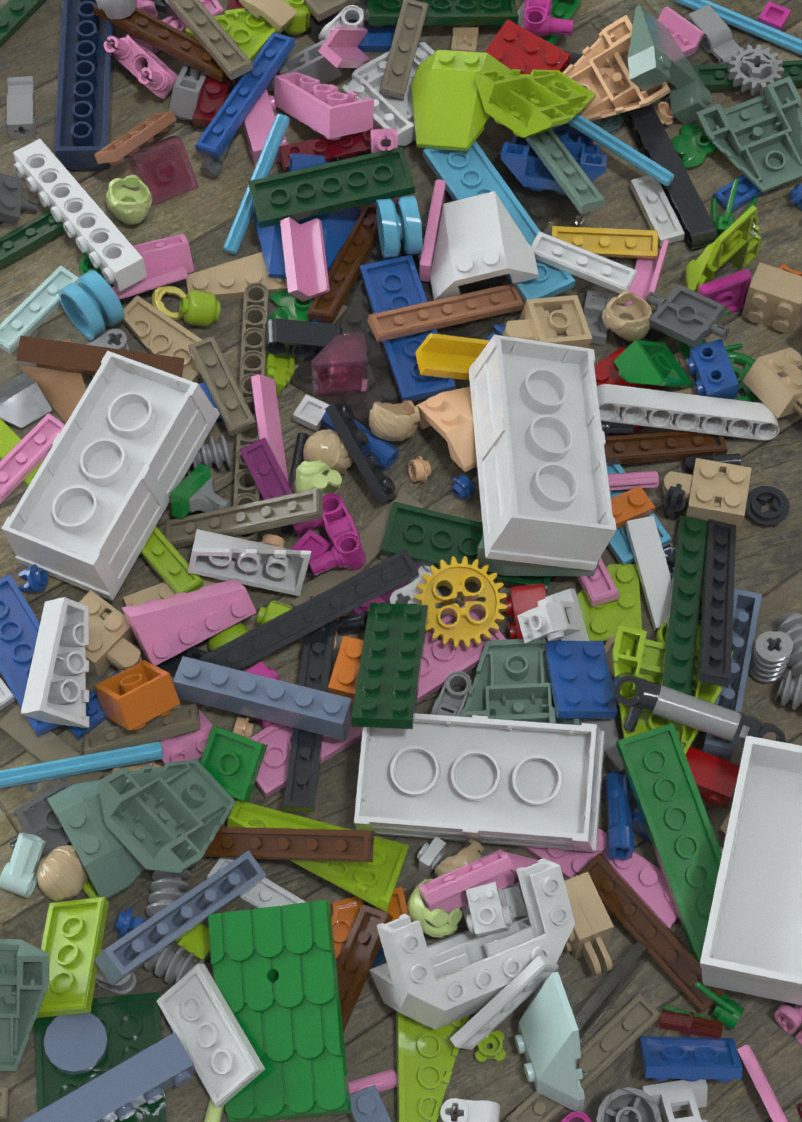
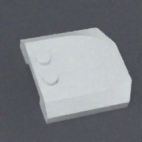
(388, 110)

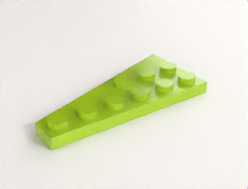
(367, 880)
(423, 1067)

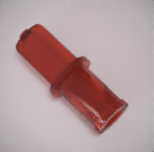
(690, 1024)

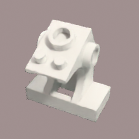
(551, 621)
(491, 909)
(679, 1096)

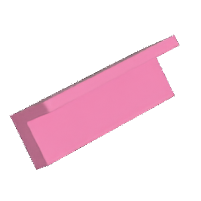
(342, 47)
(166, 254)
(304, 258)
(648, 274)
(450, 889)

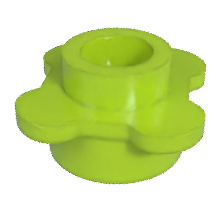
(496, 1039)

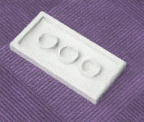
(210, 1035)

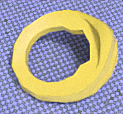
(157, 303)

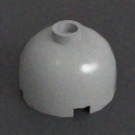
(628, 1106)

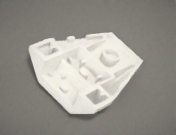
(478, 243)

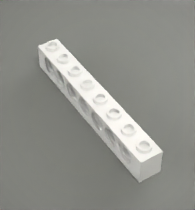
(79, 215)

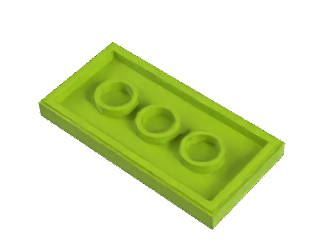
(73, 942)

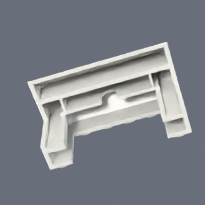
(466, 970)

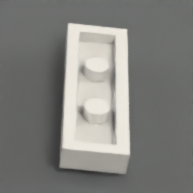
(657, 209)

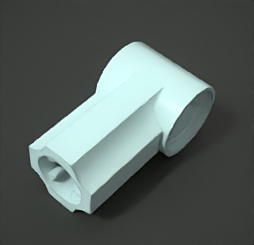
(20, 872)

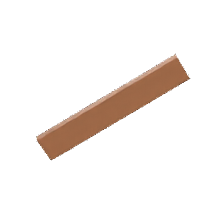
(445, 312)

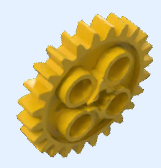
(455, 577)

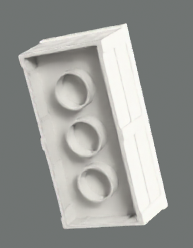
(540, 454)
(110, 475)
(483, 782)
(757, 897)

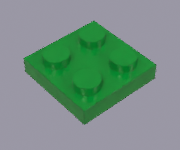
(233, 761)

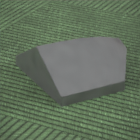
(22, 402)

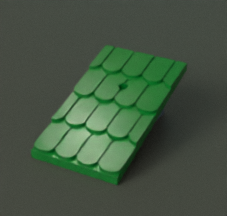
(285, 994)

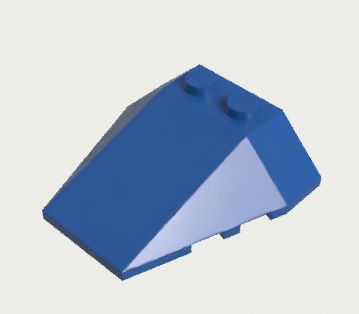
(534, 174)
(335, 228)

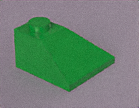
(651, 364)

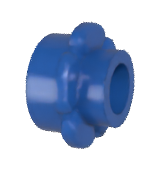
(463, 487)

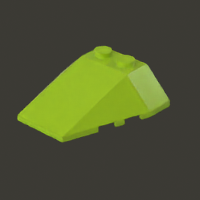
(448, 99)
(531, 101)
(736, 245)
(644, 659)

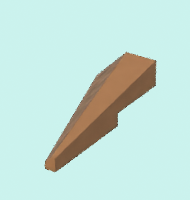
(59, 387)

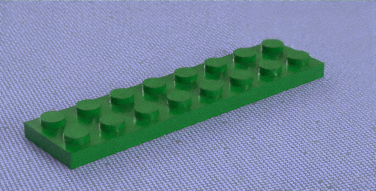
(675, 825)

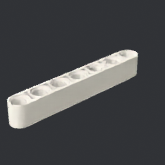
(686, 412)

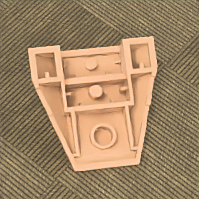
(606, 74)
(453, 419)

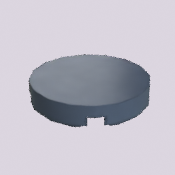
(75, 1043)

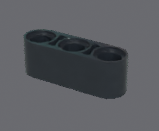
(298, 337)

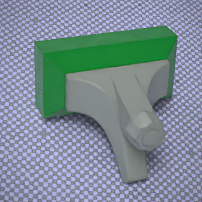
(196, 493)

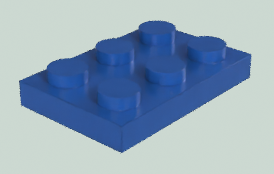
(580, 679)
(690, 1058)

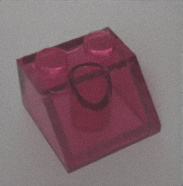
(164, 168)
(341, 366)

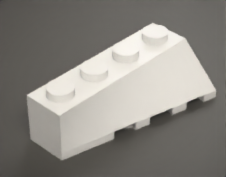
(248, 562)
(59, 666)

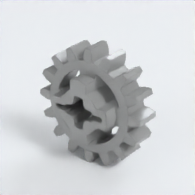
(754, 69)

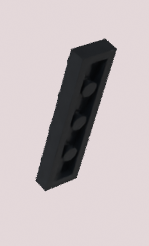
(365, 459)

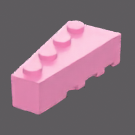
(322, 105)
(187, 618)

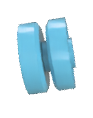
(401, 226)
(91, 305)

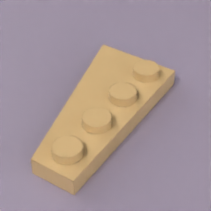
(232, 278)
(161, 334)

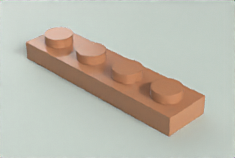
(137, 136)

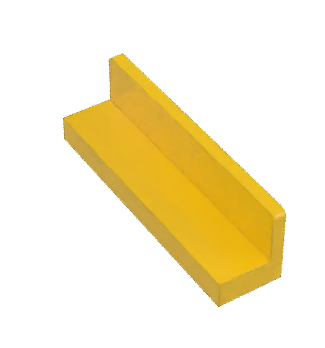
(611, 242)
(448, 355)

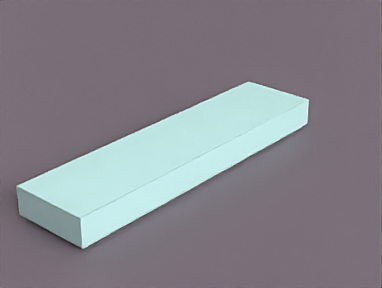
(34, 309)

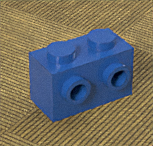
(712, 370)

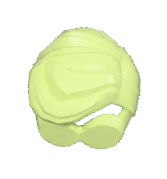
(128, 204)
(316, 475)
(435, 922)

